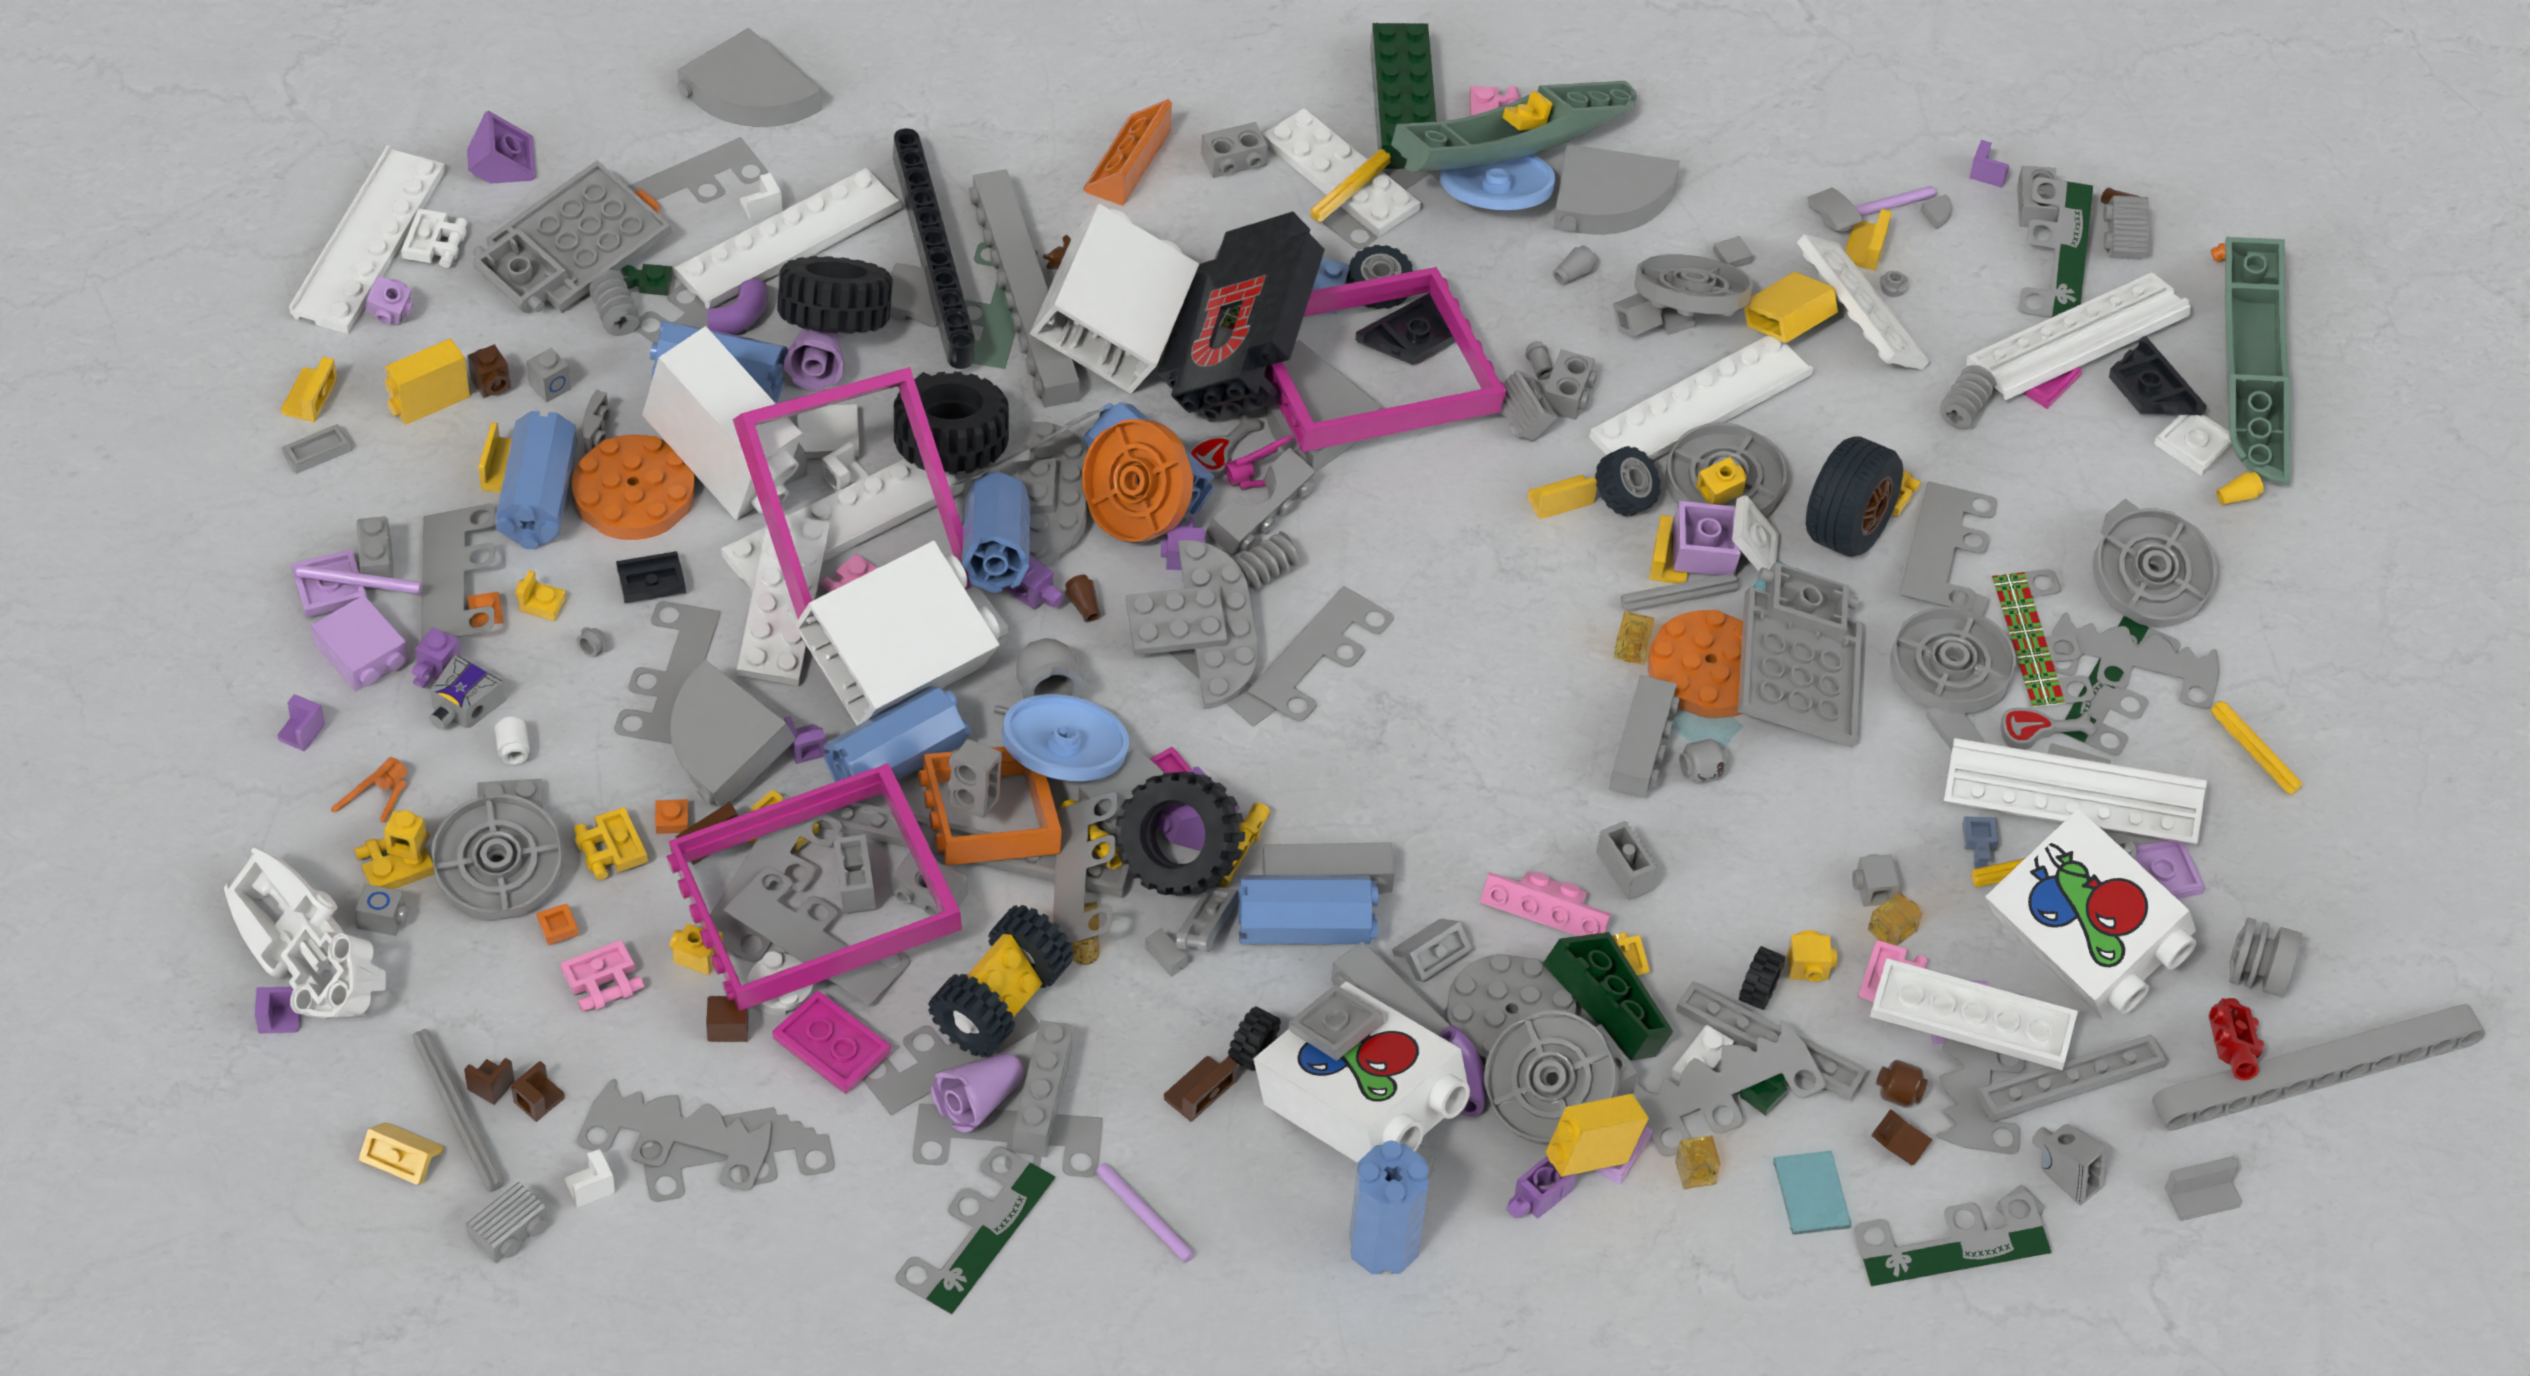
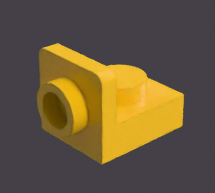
(1530, 115)
(539, 598)
(1633, 951)

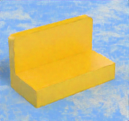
(1868, 240)
(310, 391)
(493, 460)
(1563, 496)
(1662, 558)
(399, 1152)

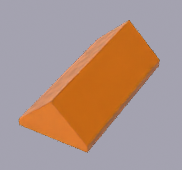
(1131, 153)

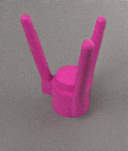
(1241, 469)

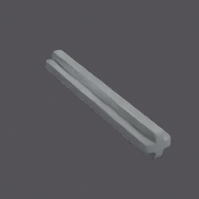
(1679, 592)

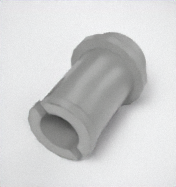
(1537, 354)

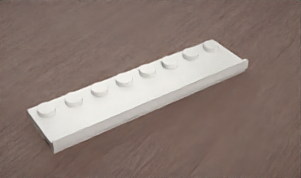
(788, 236)
(366, 240)
(2081, 334)
(1704, 398)
(853, 514)
(2056, 786)

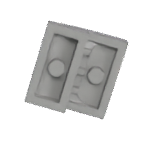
(911, 295)

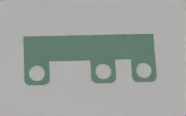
(998, 330)

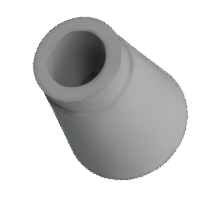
(1576, 264)

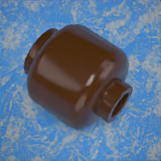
(1901, 1083)

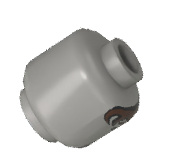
(1703, 760)

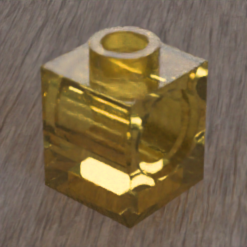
(1633, 637)
(1895, 920)
(1697, 1162)

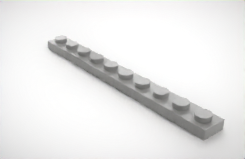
(881, 826)

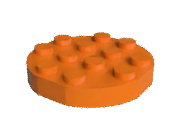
(1111, 486)
(615, 507)
(1682, 657)

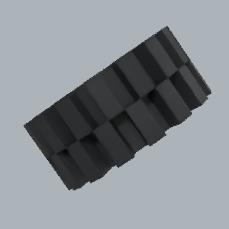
(1762, 978)
(1253, 1036)

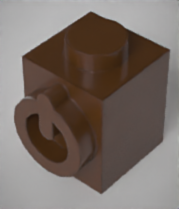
(489, 371)

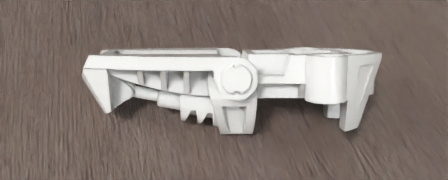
(303, 940)

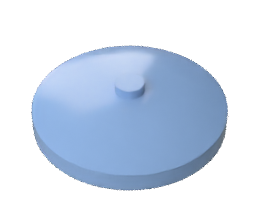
(1502, 185)
(1065, 737)

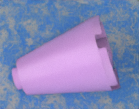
(814, 360)
(976, 1089)

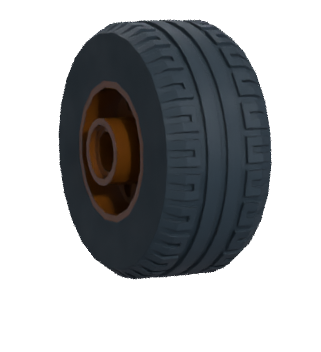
(1854, 496)

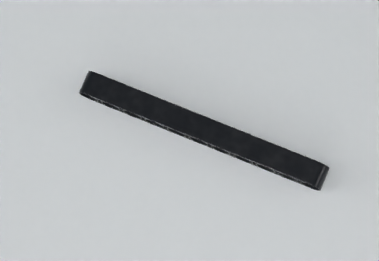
(933, 249)

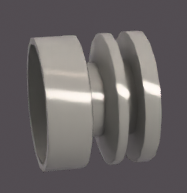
(2265, 957)

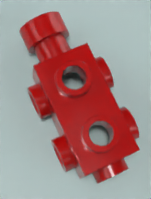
(2236, 1037)

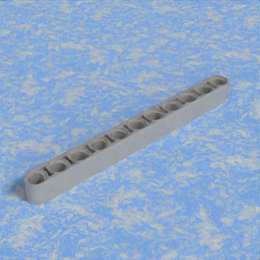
(2319, 1067)

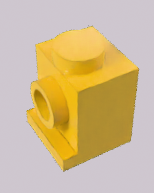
(408, 827)
(690, 950)

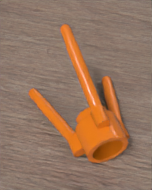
(386, 777)

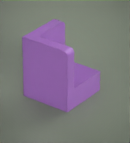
(1986, 169)
(304, 723)
(808, 742)
(274, 1011)

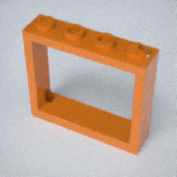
(997, 845)

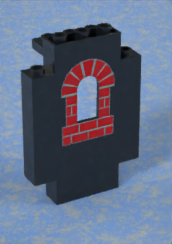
(1272, 275)

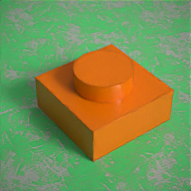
(483, 600)
(671, 816)
(557, 924)

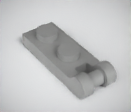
(1207, 919)

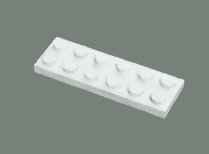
(1329, 160)
(1862, 302)
(771, 643)
(1974, 1014)

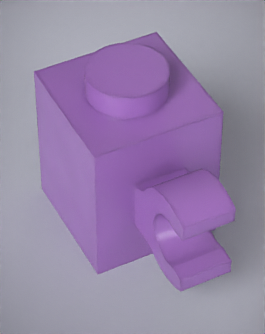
(1169, 546)
(433, 656)

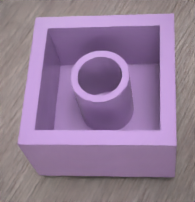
(1704, 539)

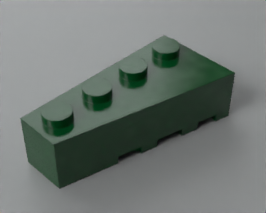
(1610, 992)

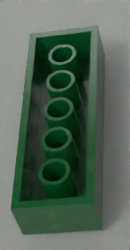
(1401, 81)

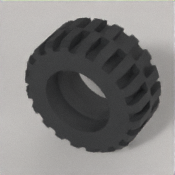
(834, 294)
(965, 419)
(1140, 841)

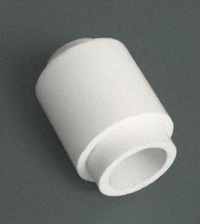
(512, 740)

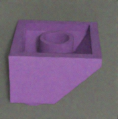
(501, 151)
(1183, 824)

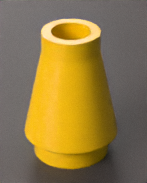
(2242, 488)

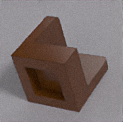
(725, 1020)
(490, 1080)
(536, 1093)
(1901, 1137)

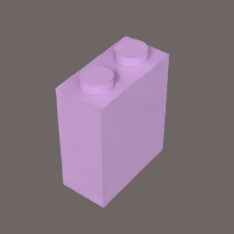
(359, 643)

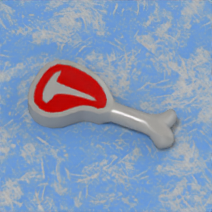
(1214, 450)
(2025, 726)

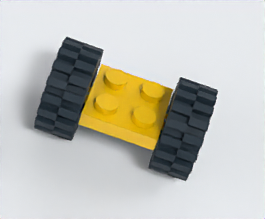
(1023, 957)

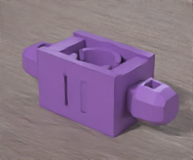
(1037, 587)
(1538, 1202)

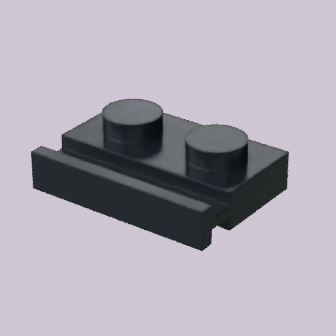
(651, 577)

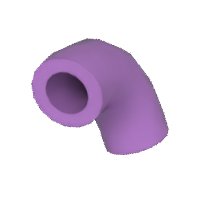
(742, 312)
(1473, 1068)

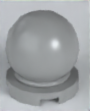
(1049, 669)

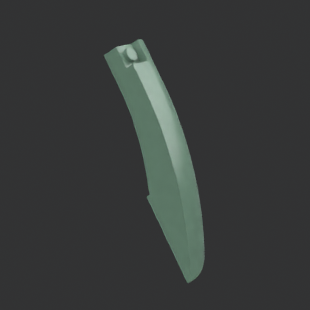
(1492, 140)
(2257, 356)

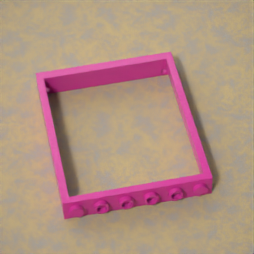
(1399, 418)
(767, 493)
(788, 813)

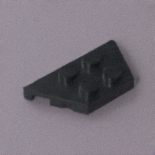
(1409, 332)
(2153, 383)

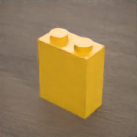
(1791, 307)
(426, 381)
(1596, 1135)

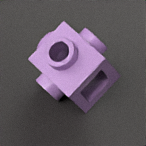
(389, 300)

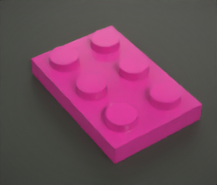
(831, 1042)

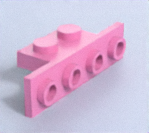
(1545, 902)

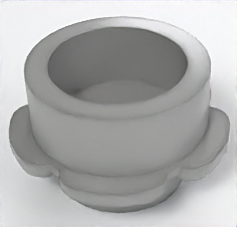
(1893, 283)
(591, 641)

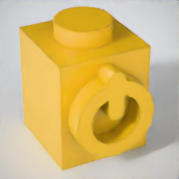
(1721, 482)
(1810, 956)

